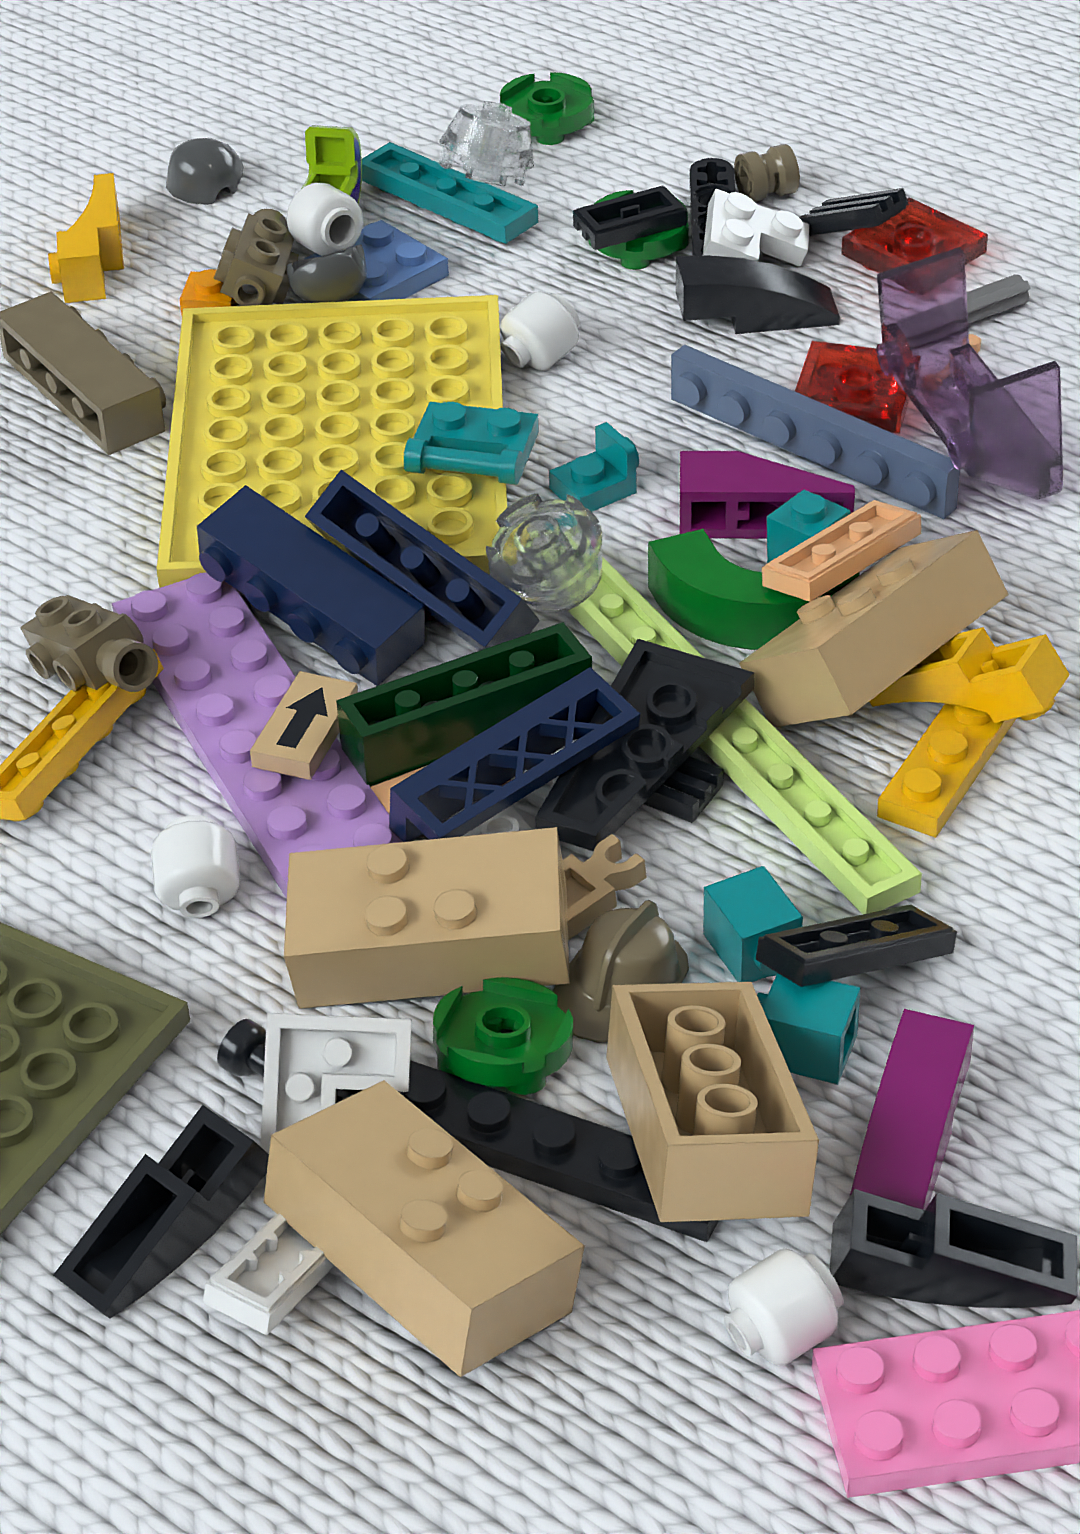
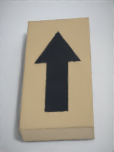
(301, 726)

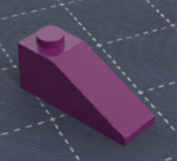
(736, 491)

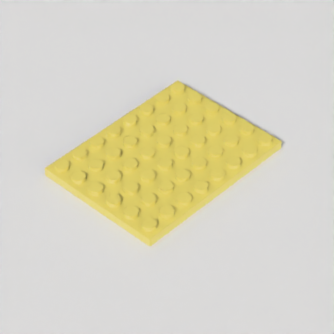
(321, 389)

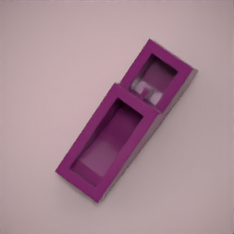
(914, 1109)

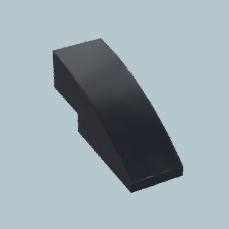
(752, 294)
(164, 1213)
(951, 1254)

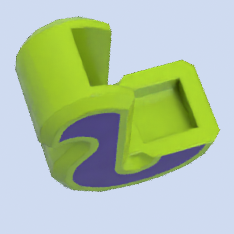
(334, 158)

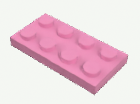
(953, 1403)

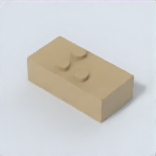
(874, 629)
(425, 917)
(710, 1102)
(423, 1226)

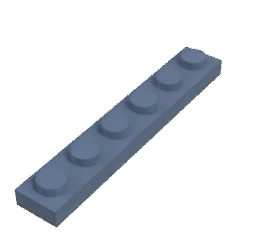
(815, 431)

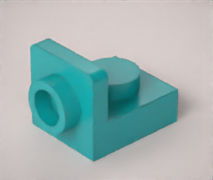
(601, 475)

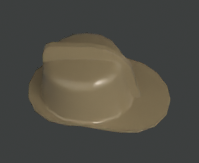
(618, 949)

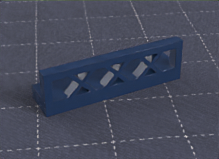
(505, 752)

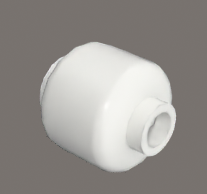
(324, 219)
(539, 331)
(195, 864)
(783, 1306)

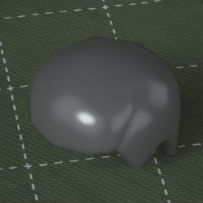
(202, 169)
(329, 277)

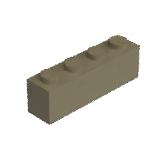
(82, 373)

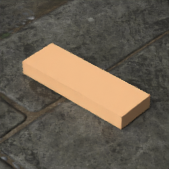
(841, 550)

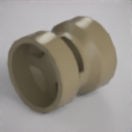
(767, 173)

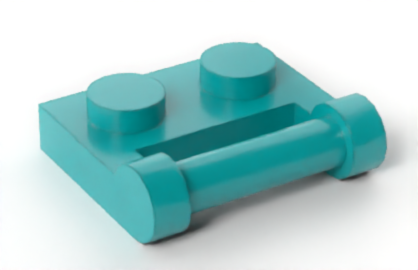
(472, 441)

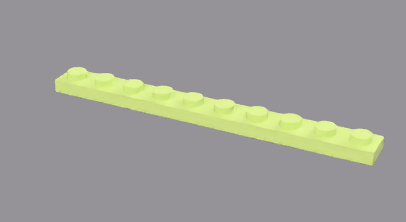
(766, 765)

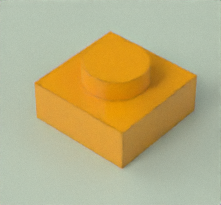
(204, 291)

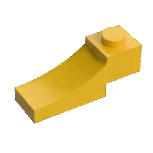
(89, 245)
(975, 674)

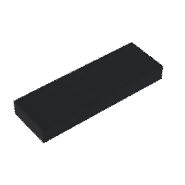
(855, 945)

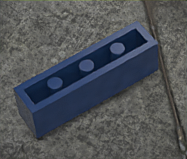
(420, 564)
(311, 585)

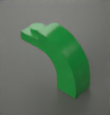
(716, 596)

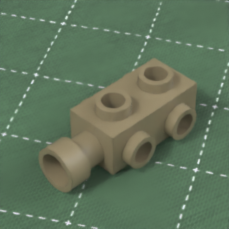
(257, 258)
(88, 646)

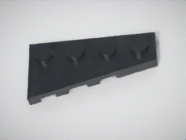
(679, 707)

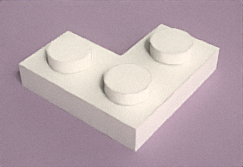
(743, 228)
(323, 1053)

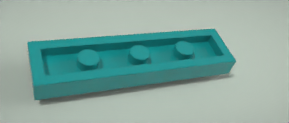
(448, 193)

